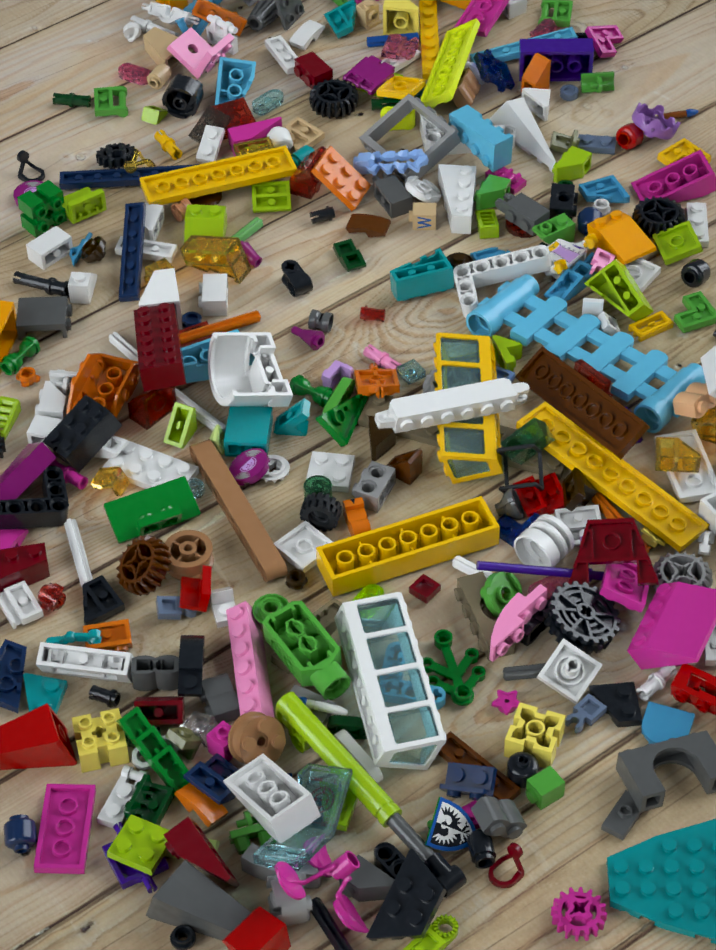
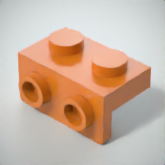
(114, 634)

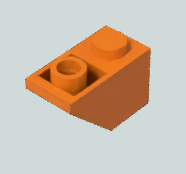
(537, 73)

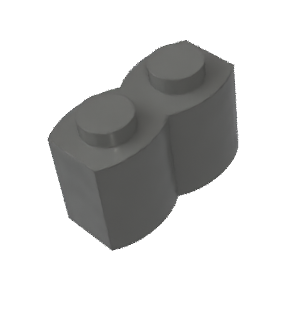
(154, 673)
(220, 698)
(499, 817)

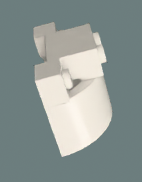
(244, 385)

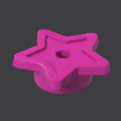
(504, 707)

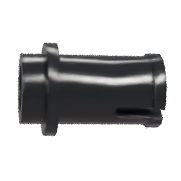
(323, 214)
(109, 697)

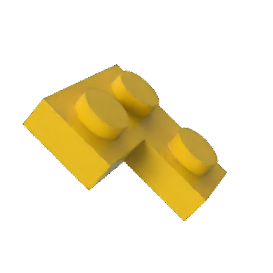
(678, 151)

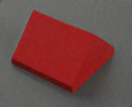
(259, 932)

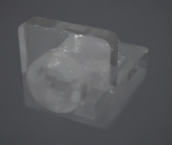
(200, 725)

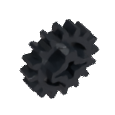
(115, 155)

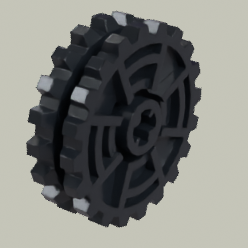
(582, 617)

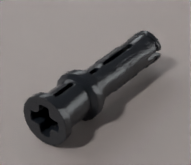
(50, 286)

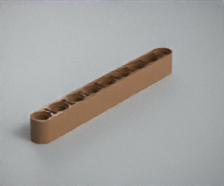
(238, 511)

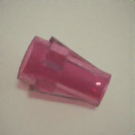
(544, 27)

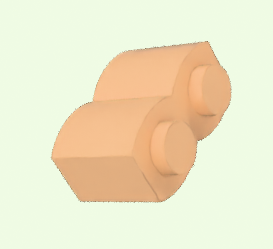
(693, 401)

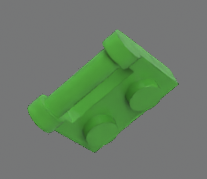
(561, 14)
(104, 101)

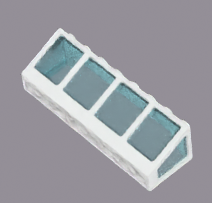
(390, 682)

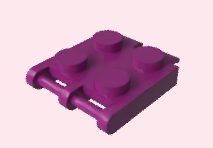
(369, 74)

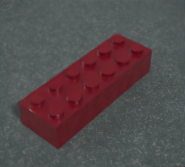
(159, 347)

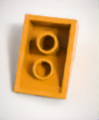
(621, 237)

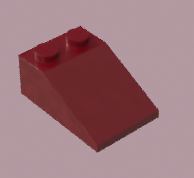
(191, 844)

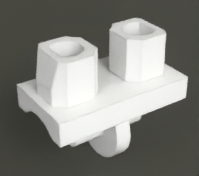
(62, 379)

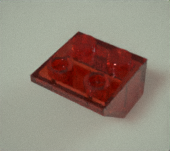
(303, 181)

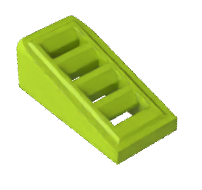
(487, 223)
(8, 406)

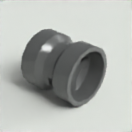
(320, 320)

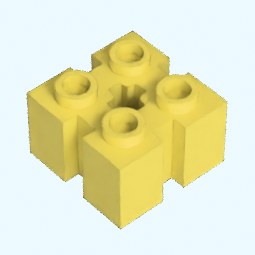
(535, 734)
(100, 740)

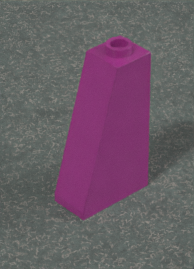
(24, 470)

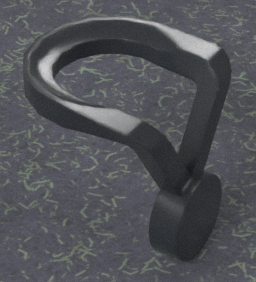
(23, 157)

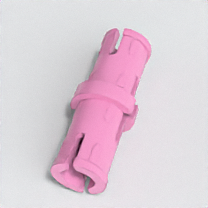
(381, 358)

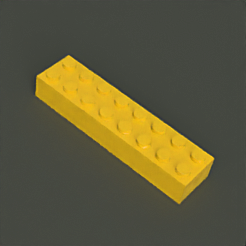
(407, 546)

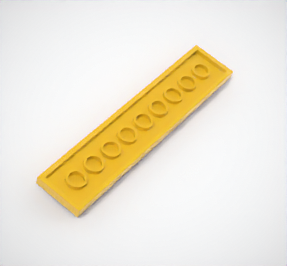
(619, 480)

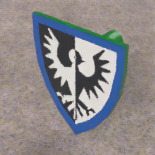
(449, 827)

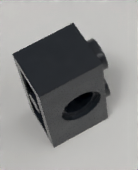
(562, 200)

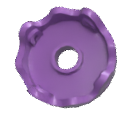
(654, 125)

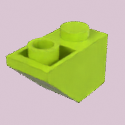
(572, 165)

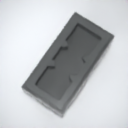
(621, 817)

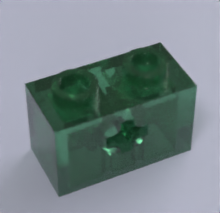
(532, 432)

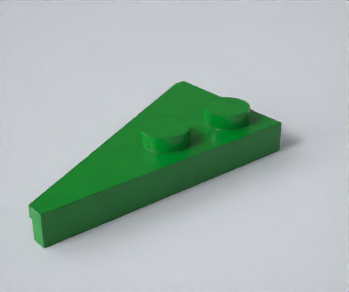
(343, 418)

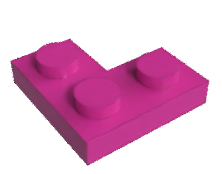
(603, 38)

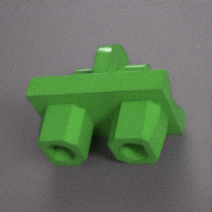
(597, 82)
(241, 836)

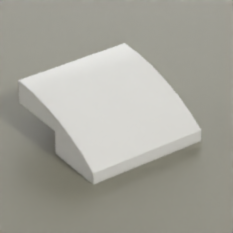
(577, 519)

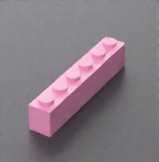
(249, 661)

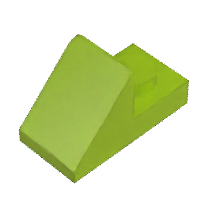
(506, 352)

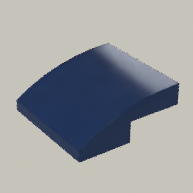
(209, 778)

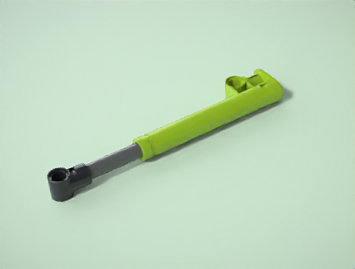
(309, 732)

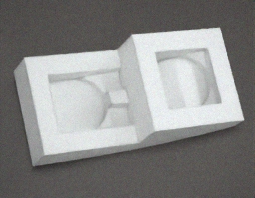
(305, 34)
(112, 447)

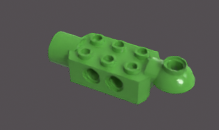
(302, 644)

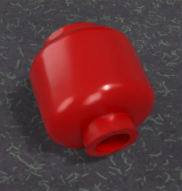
(629, 136)

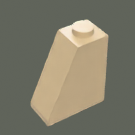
(156, 46)

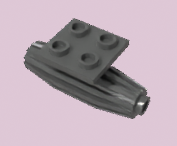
(269, 10)

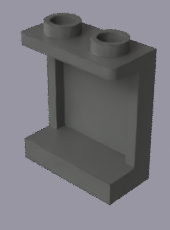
(43, 315)

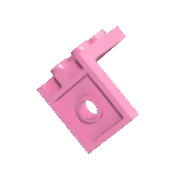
(205, 55)

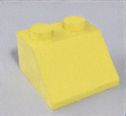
(400, 17)

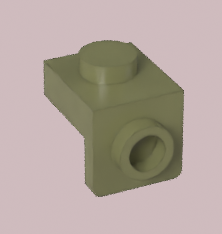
(562, 142)
(185, 740)

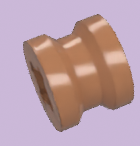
(179, 209)

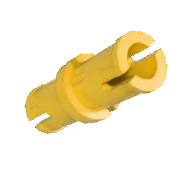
(168, 145)

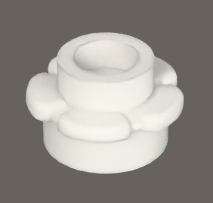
(602, 205)

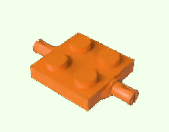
(376, 381)

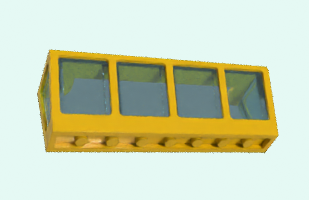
(470, 444)

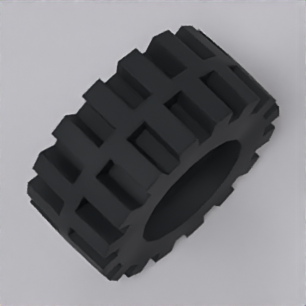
(323, 503)

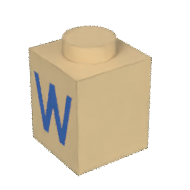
(423, 216)

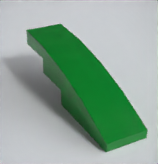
(154, 748)

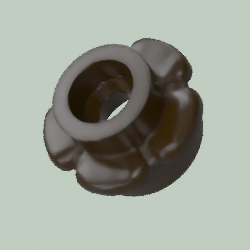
(296, 579)

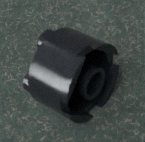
(183, 96)

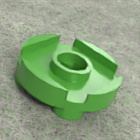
(492, 591)

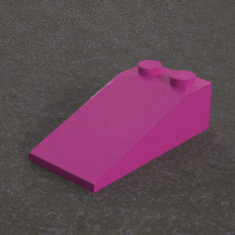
(679, 181)

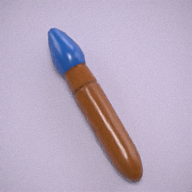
(680, 114)

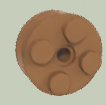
(189, 553)
(256, 735)

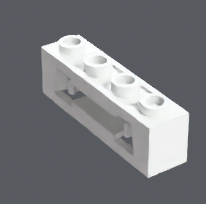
(85, 662)

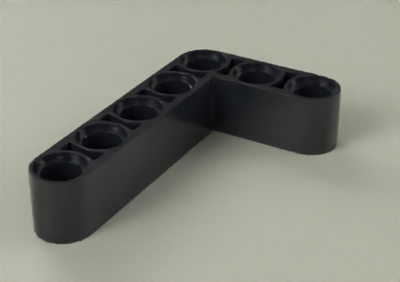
(38, 512)

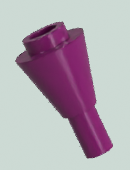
(312, 338)

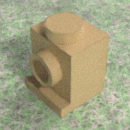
(368, 14)

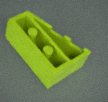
(620, 290)

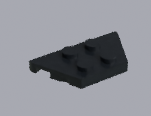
(409, 902)

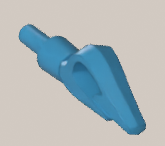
(78, 250)

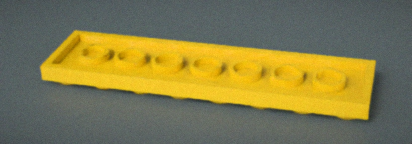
(218, 176)

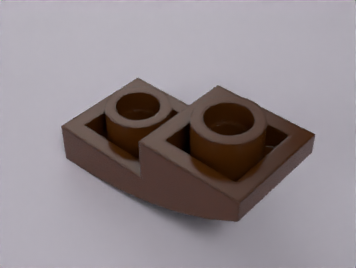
(370, 224)

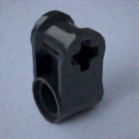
(295, 278)

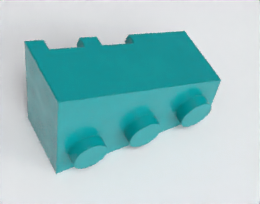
(423, 277)

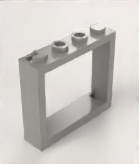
(394, 116)

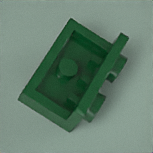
(149, 801)

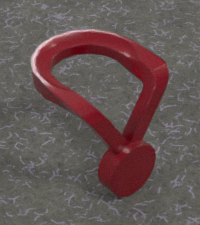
(516, 852)

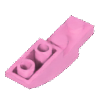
(511, 621)

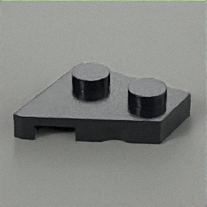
(100, 601)
(620, 702)

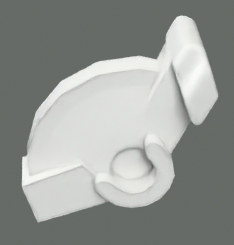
(706, 538)

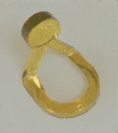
(131, 166)

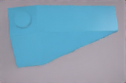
(233, 79)

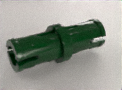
(71, 100)

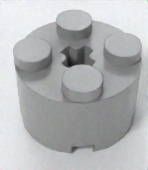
(286, 908)

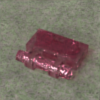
(398, 46)

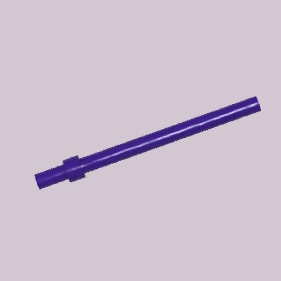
(534, 570)

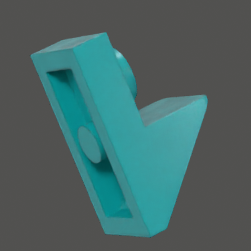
(294, 420)

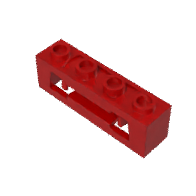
(688, 688)

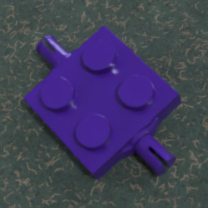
(129, 876)

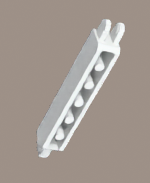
(452, 405)

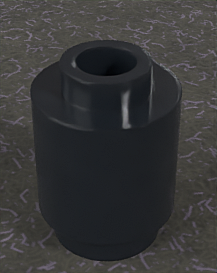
(481, 849)

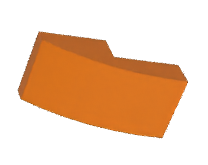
(205, 807)

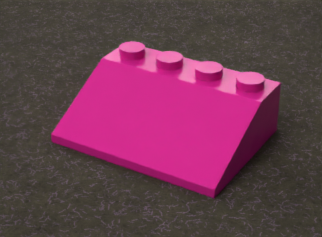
(674, 626)

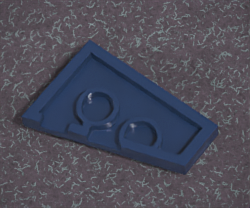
(11, 674)

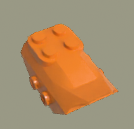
(105, 380)

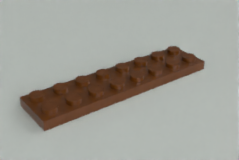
(582, 402)

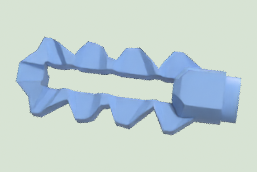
(368, 162)

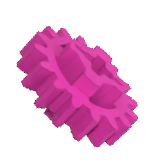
(578, 914)

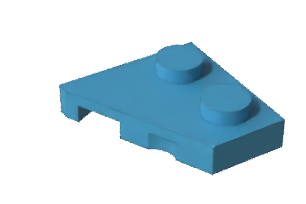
(604, 188)

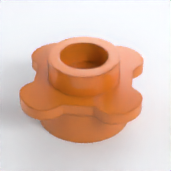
(27, 376)

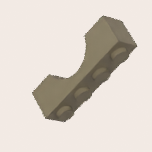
(472, 604)

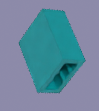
(248, 429)

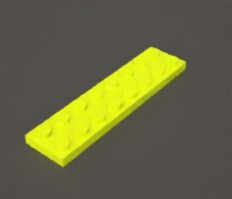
(449, 64)

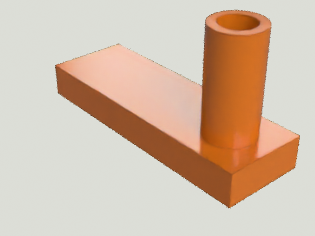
(204, 8)

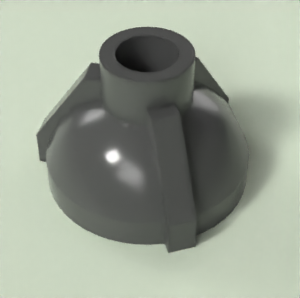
(510, 505)

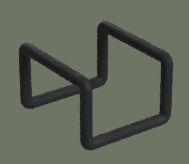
(501, 451)

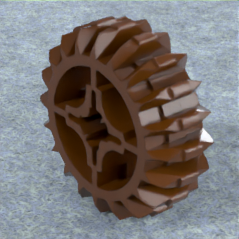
(144, 565)

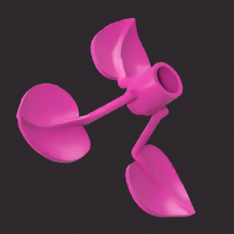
(338, 869)

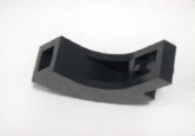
(191, 665)

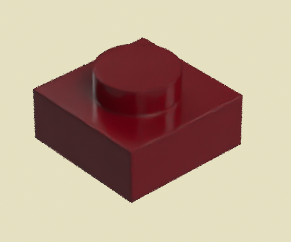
(425, 588)

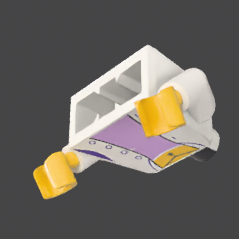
(567, 254)

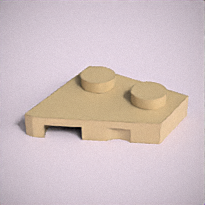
(304, 133)

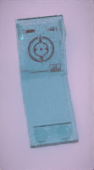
(329, 792)

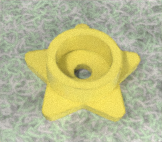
(651, 538)

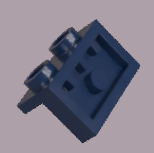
(469, 780)

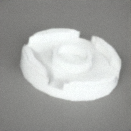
(423, 190)

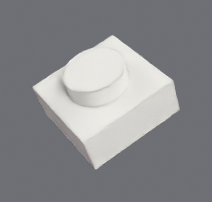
(608, 324)

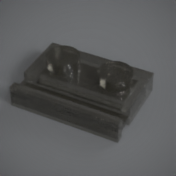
(210, 117)

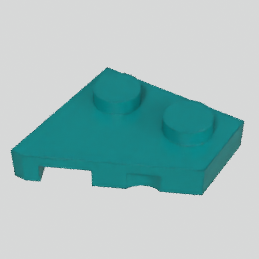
(342, 18)
(44, 690)

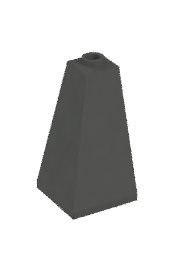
(196, 902)

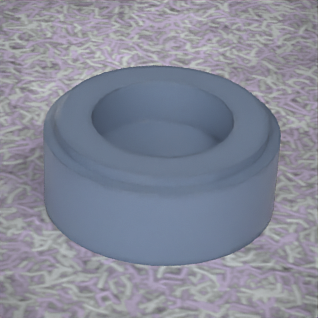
(569, 92)

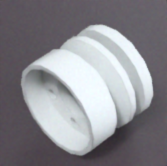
(544, 542)

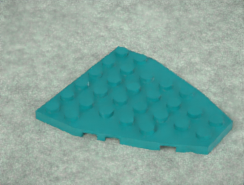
(669, 880)

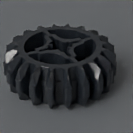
(333, 98)
(657, 215)

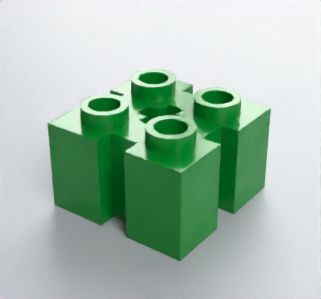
(42, 208)

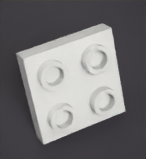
(569, 671)

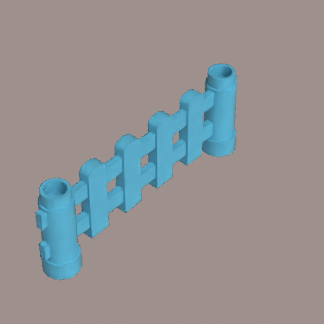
(512, 297)

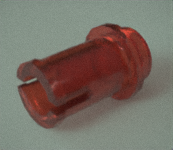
(372, 314)

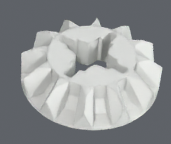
(281, 471)

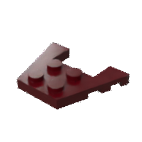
(613, 543)

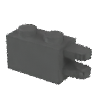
(392, 195)
(523, 211)

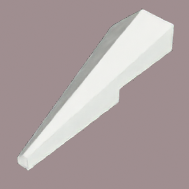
(528, 134)

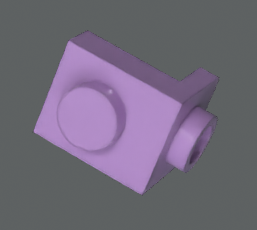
(334, 374)

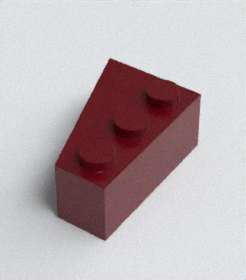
(22, 564)

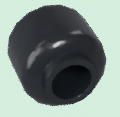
(695, 273)
(521, 767)

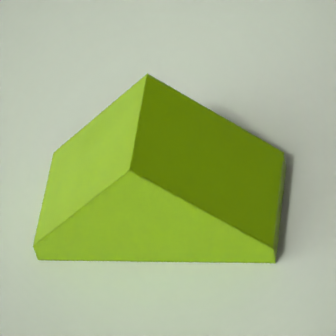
(181, 425)

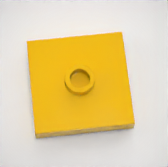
(400, 86)

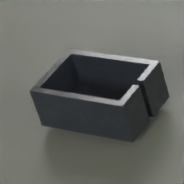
(82, 433)

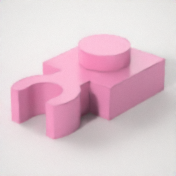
(600, 260)

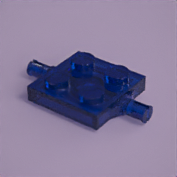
(494, 71)

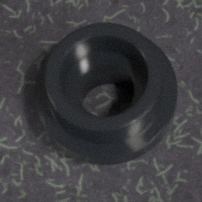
(183, 931)

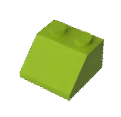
(205, 221)

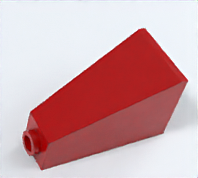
(35, 741)

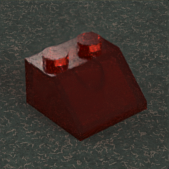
(152, 406)

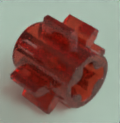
(51, 596)

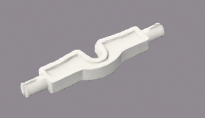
(167, 15)

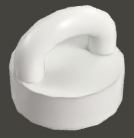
(132, 31)

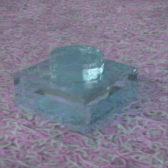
(411, 371)

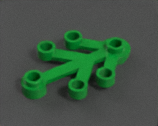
(443, 641)

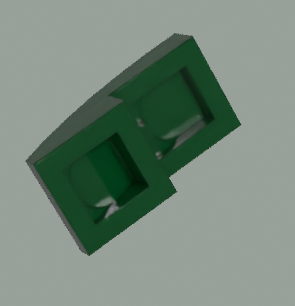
(348, 255)

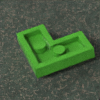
(699, 313)

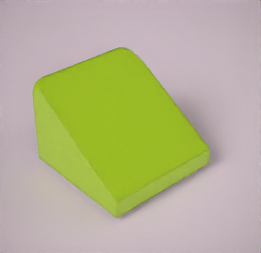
(153, 114)

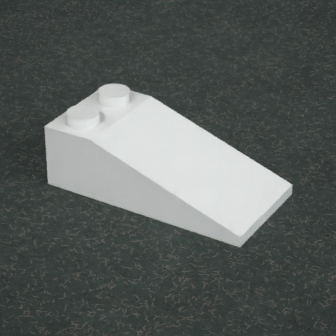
(273, 798)

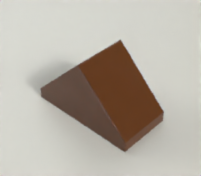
(407, 466)

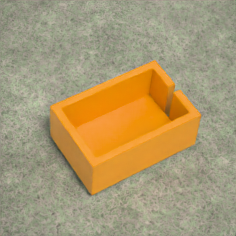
(8, 329)

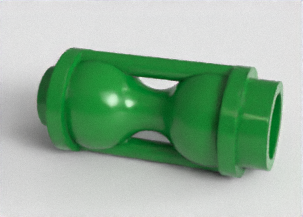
(13, 362)
(301, 387)

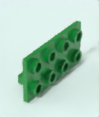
(151, 509)

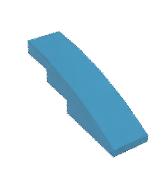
(572, 280)

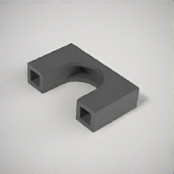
(637, 766)

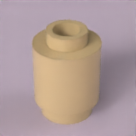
(159, 76)

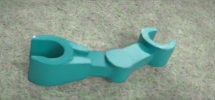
(91, 637)

